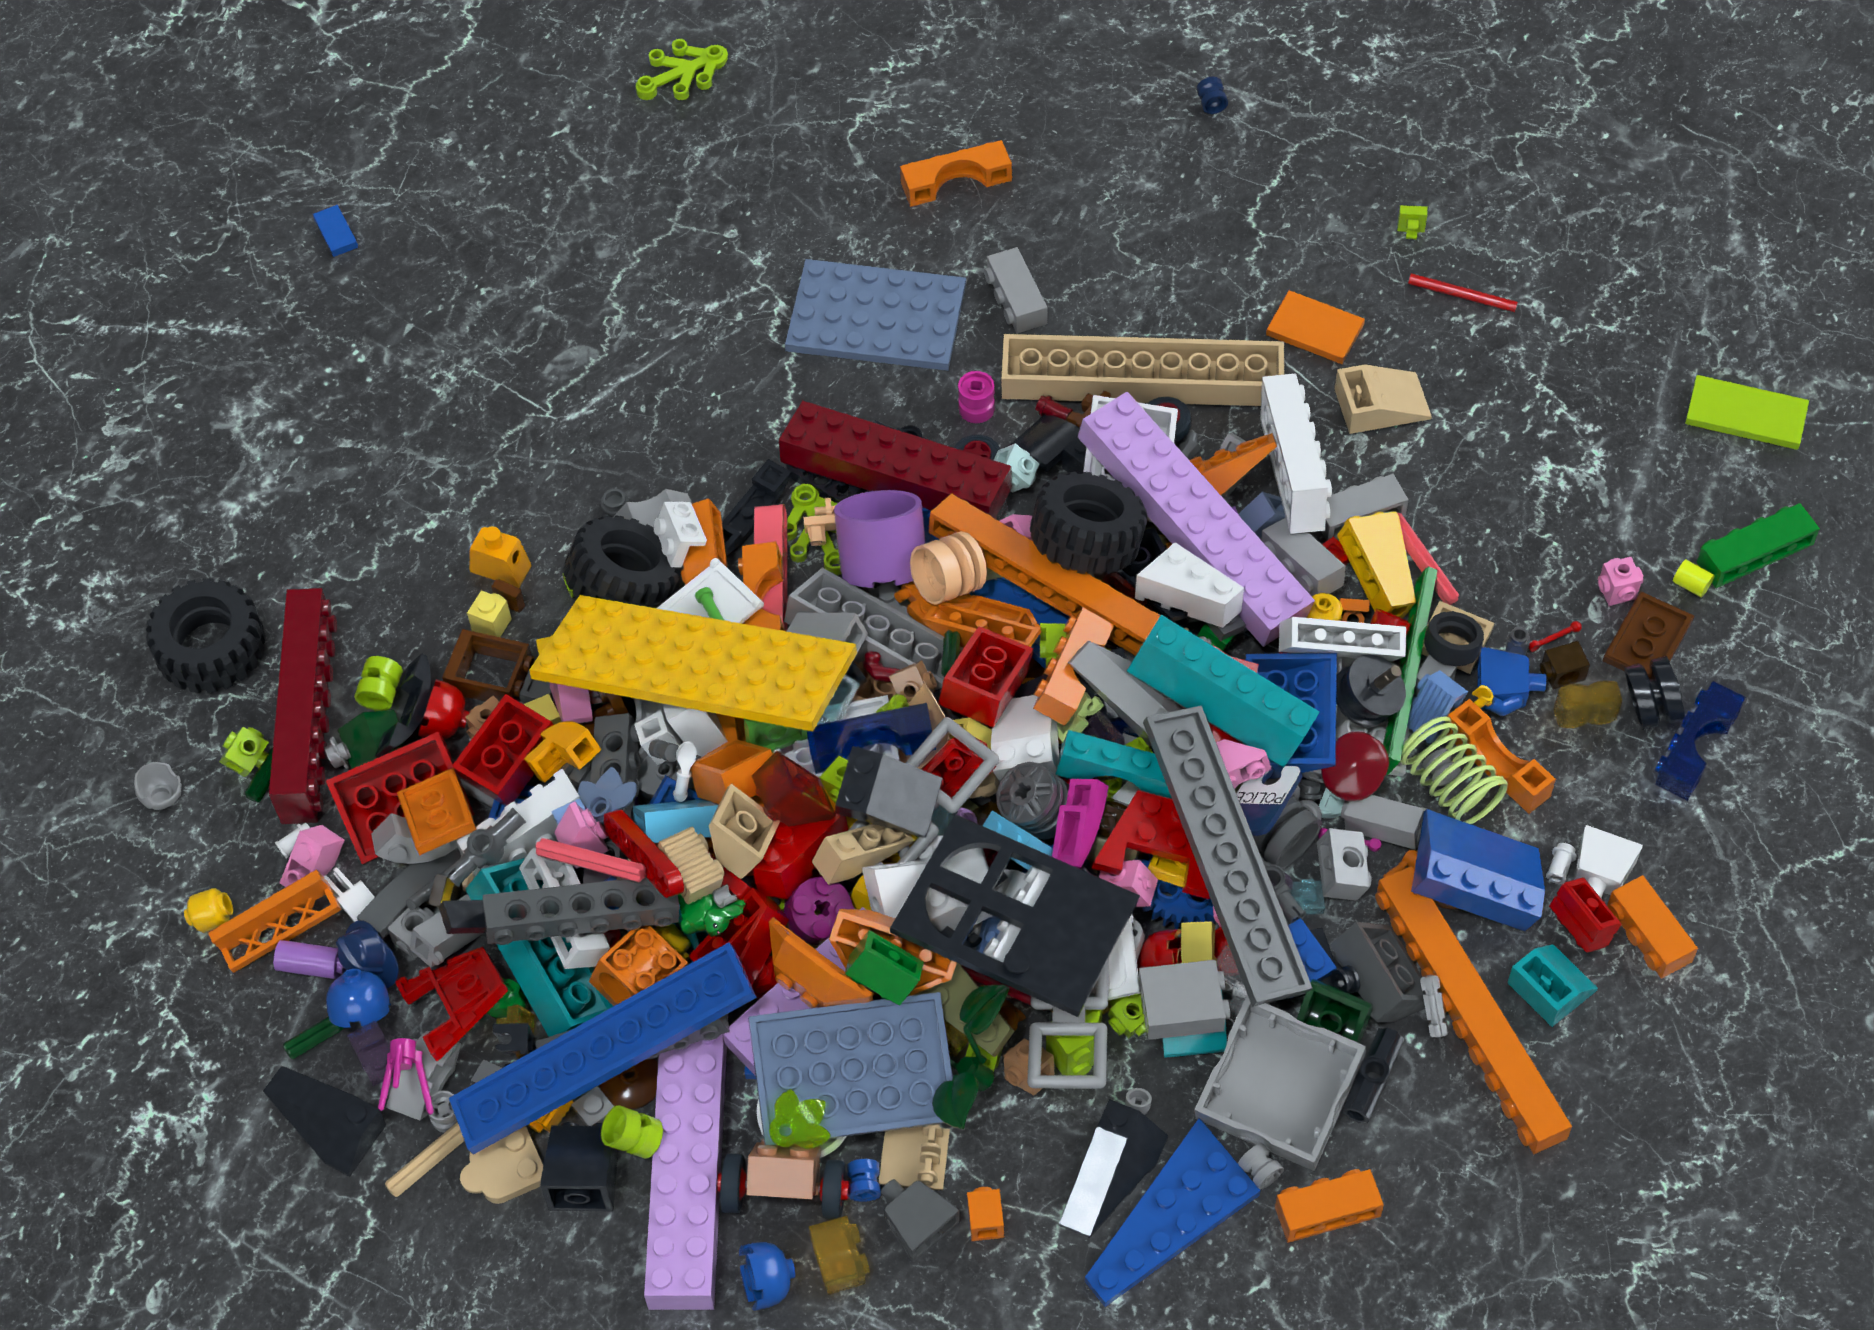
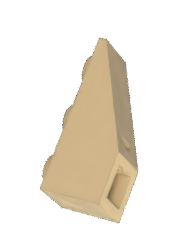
(846, 853)

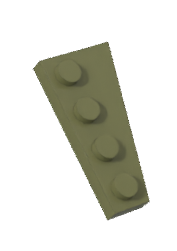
(952, 997)

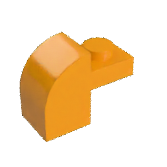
(561, 745)

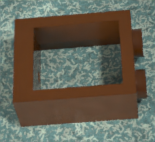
(474, 642)

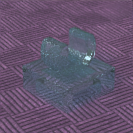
(1309, 896)

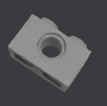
(1343, 864)

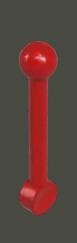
(1575, 626)

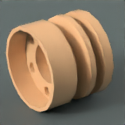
(948, 567)

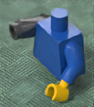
(1505, 676)

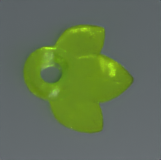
(801, 1118)

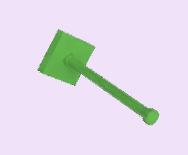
(756, 732)

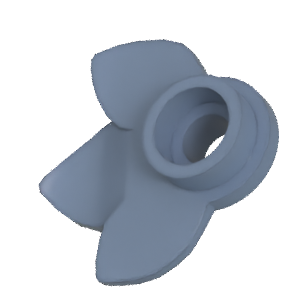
(607, 793)

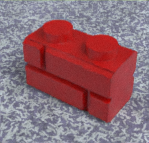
(1585, 915)

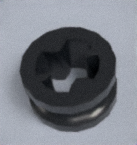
(1346, 979)

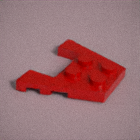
(1154, 828)
(467, 989)

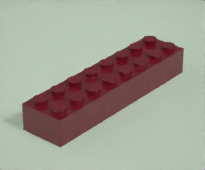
(890, 460)
(302, 706)

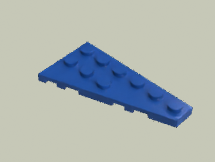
(1183, 1204)

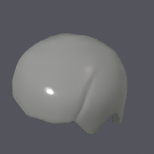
(157, 785)

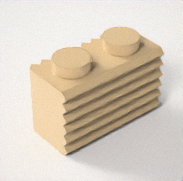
(691, 856)

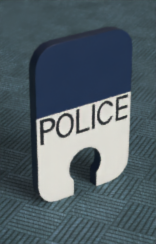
(1265, 803)

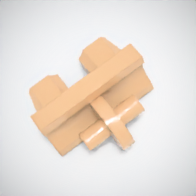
(817, 525)

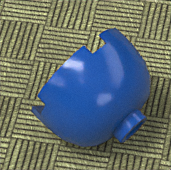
(357, 997)
(765, 1274)

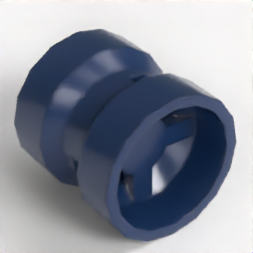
(1212, 95)

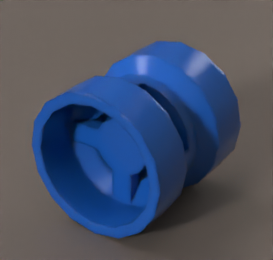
(864, 1180)

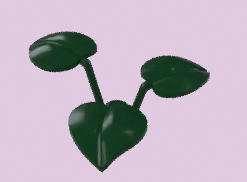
(955, 1097)

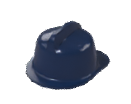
(367, 951)

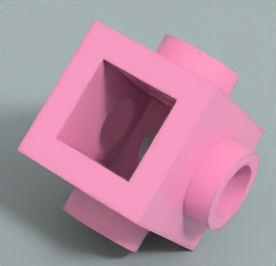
(1620, 580)

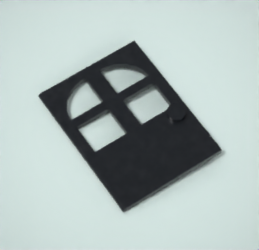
(1060, 938)

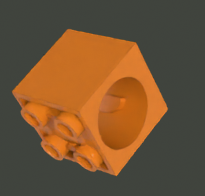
(635, 964)

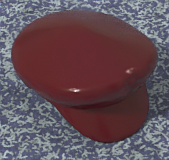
(1358, 768)

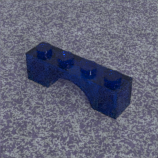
(1714, 714)
(898, 727)

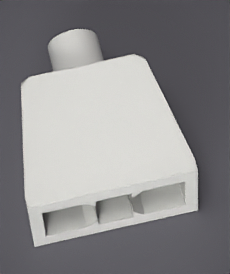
(1605, 860)
(891, 884)

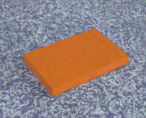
(1315, 327)
(436, 811)

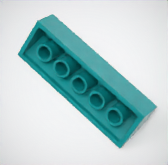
(1228, 691)
(556, 994)

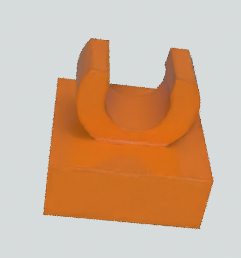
(1354, 607)

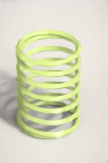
(1491, 781)

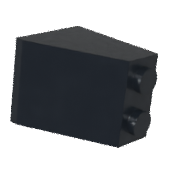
(579, 1169)

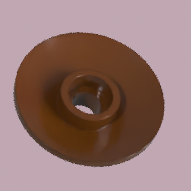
(636, 1091)

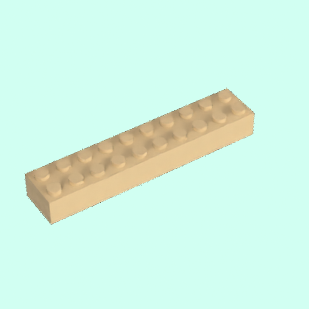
(1144, 367)

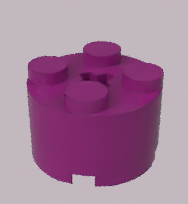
(805, 899)

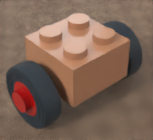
(783, 1173)

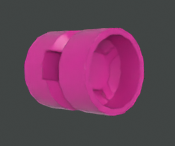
(976, 397)

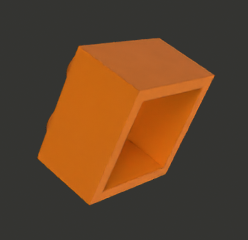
(726, 766)

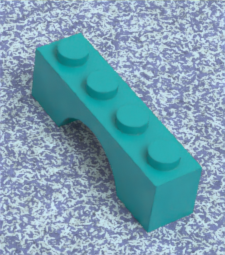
(1092, 757)

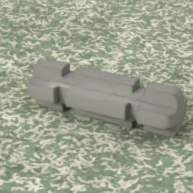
(1434, 1006)

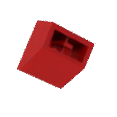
(955, 765)

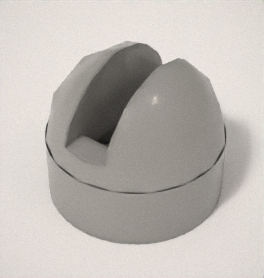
(1140, 1095)

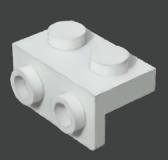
(678, 530)

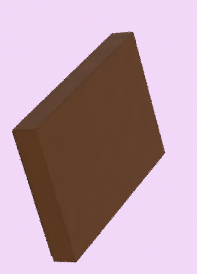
(1648, 633)

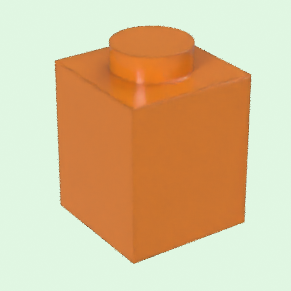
(985, 1214)

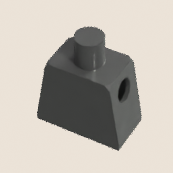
(917, 1216)

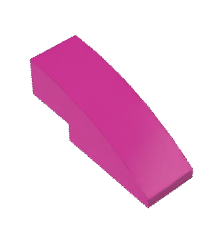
(1079, 820)

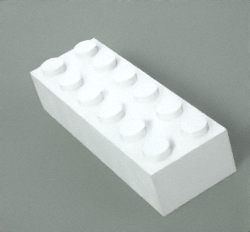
(1297, 455)

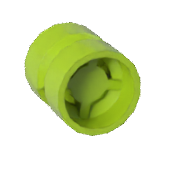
(378, 683)
(631, 1132)

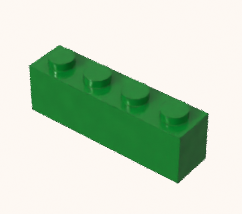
(1758, 544)

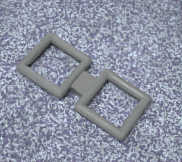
(950, 804)
(1069, 1025)

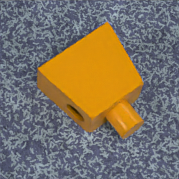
(499, 557)

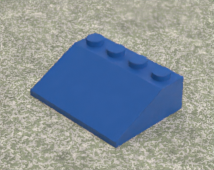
(1314, 681)
(1479, 871)

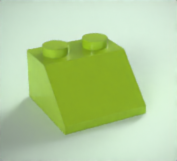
(1074, 1053)

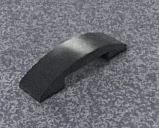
(765, 491)
(416, 683)

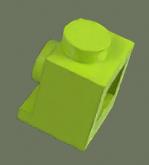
(1049, 637)

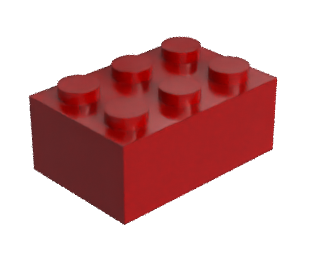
(985, 676)
(498, 749)

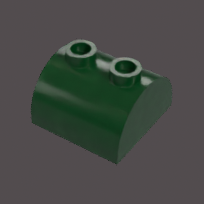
(1335, 1011)

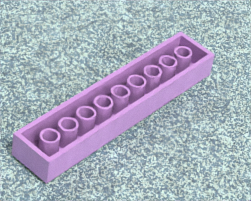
(1193, 512)
(685, 1178)

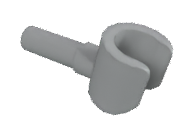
(723, 897)

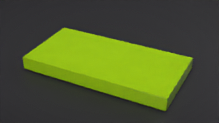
(1747, 412)

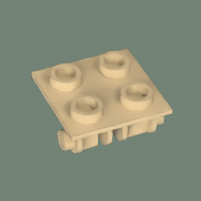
(915, 1156)

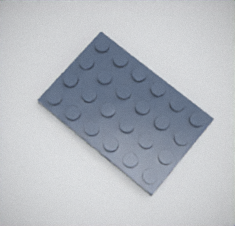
(876, 314)
(865, 1060)

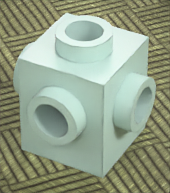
(1022, 465)

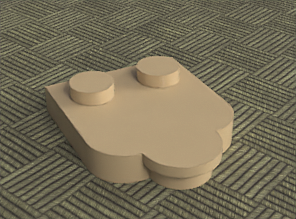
(504, 1168)

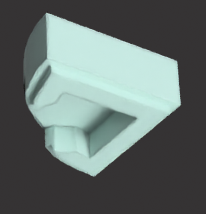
(1330, 805)

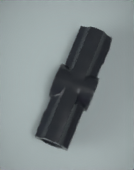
(1367, 1090)

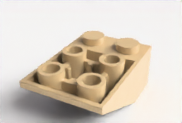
(1379, 397)

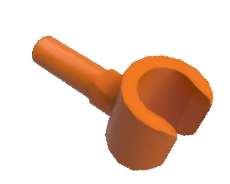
(1407, 861)

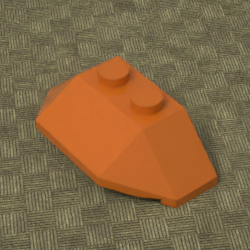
(969, 612)
(853, 925)
(810, 972)

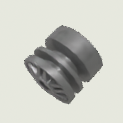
(1032, 798)

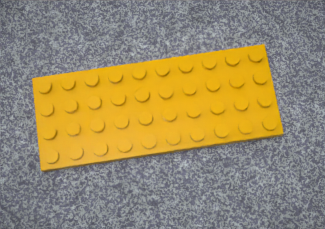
(695, 662)

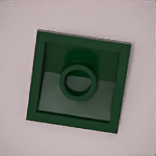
(365, 733)

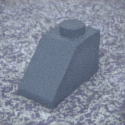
(1263, 512)

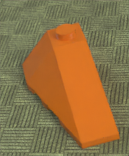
(1228, 467)

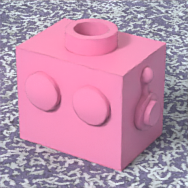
(1135, 878)

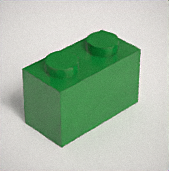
(884, 968)

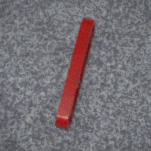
(642, 850)

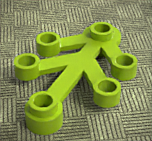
(712, 58)
(831, 555)

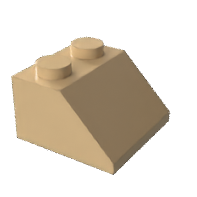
(740, 832)

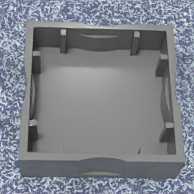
(1280, 1083)

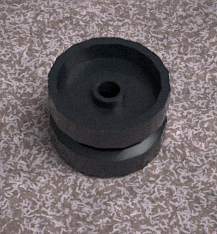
(1651, 693)

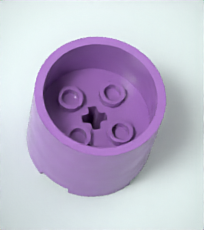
(878, 536)

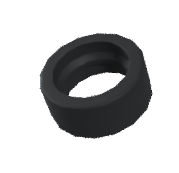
(1457, 624)

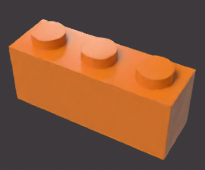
(1652, 927)
(1328, 1204)

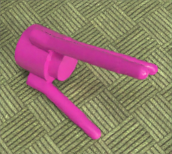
(401, 1057)

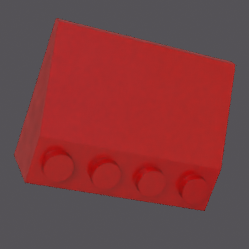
(370, 791)

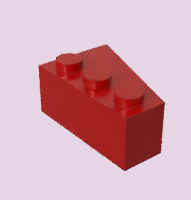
(791, 855)
(747, 933)

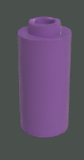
(307, 959)

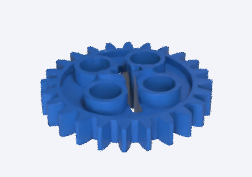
(1178, 907)

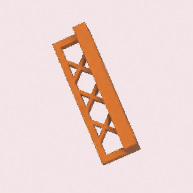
(272, 911)

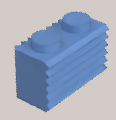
(1437, 698)

